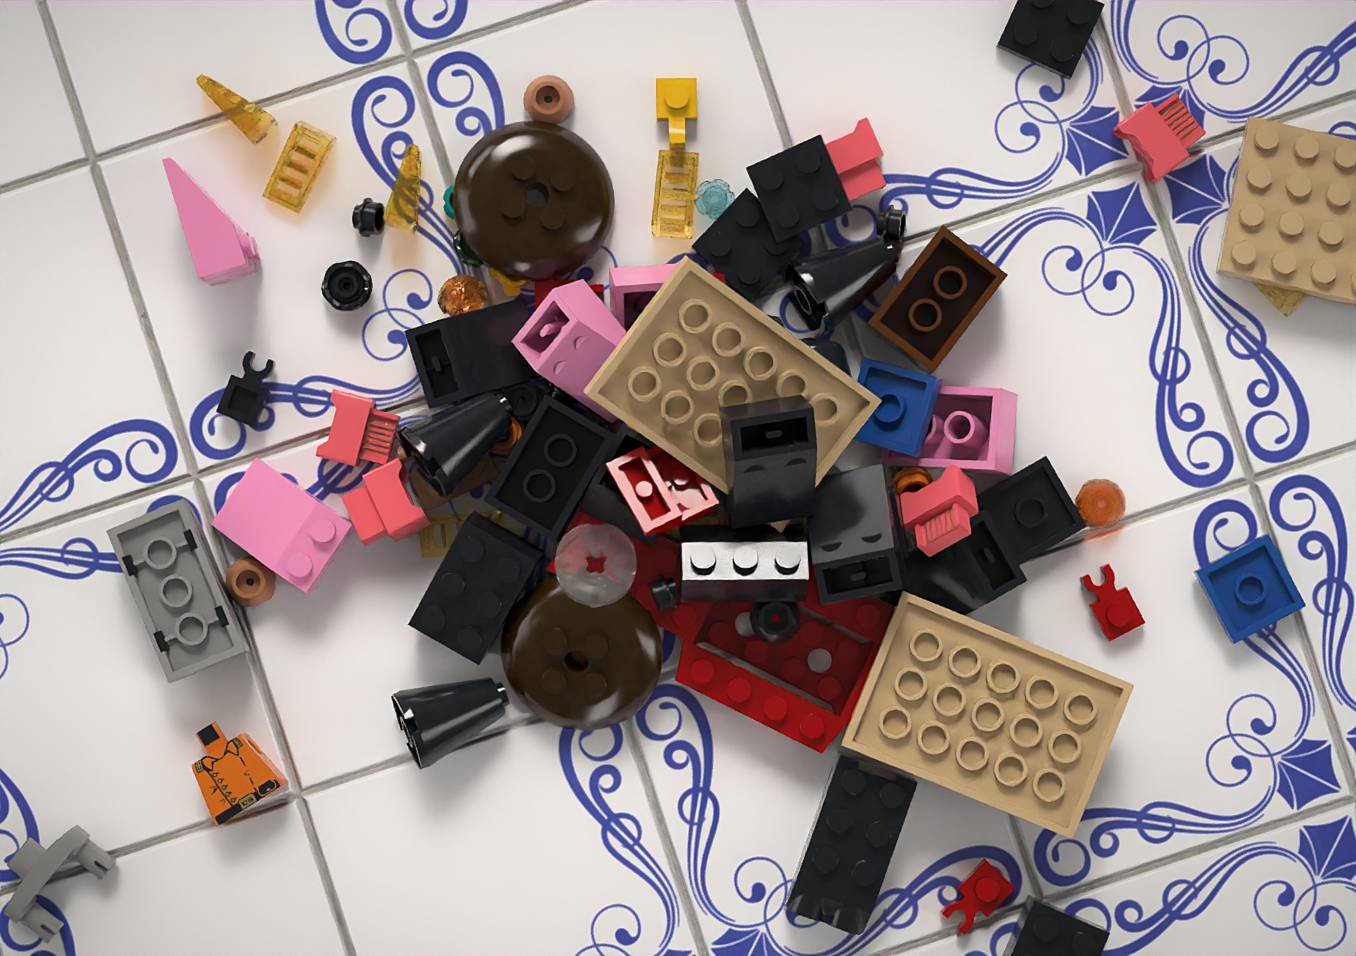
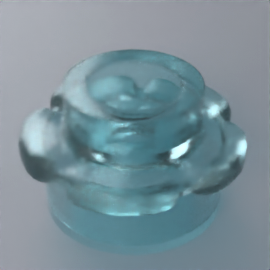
(706, 191)

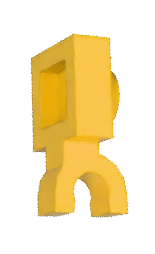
(676, 103)

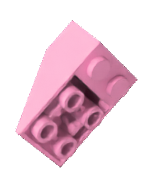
(571, 340)

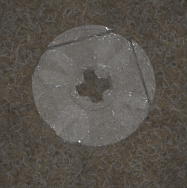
(596, 541)

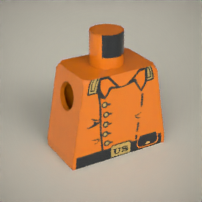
(233, 773)

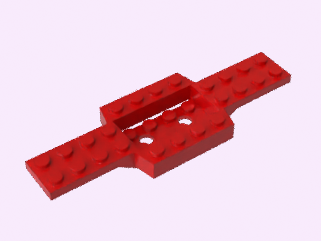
(787, 661)

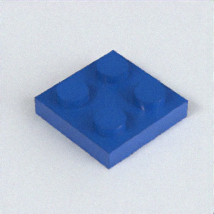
(905, 406)
(1249, 588)

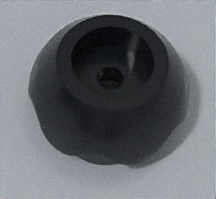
(342, 273)
(775, 632)

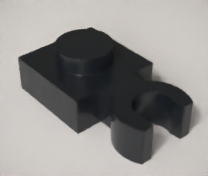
(244, 396)

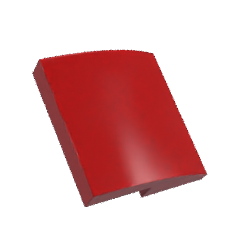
(661, 489)

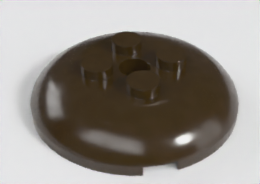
(526, 238)
(620, 649)

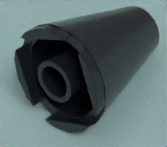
(838, 281)
(455, 440)
(447, 715)

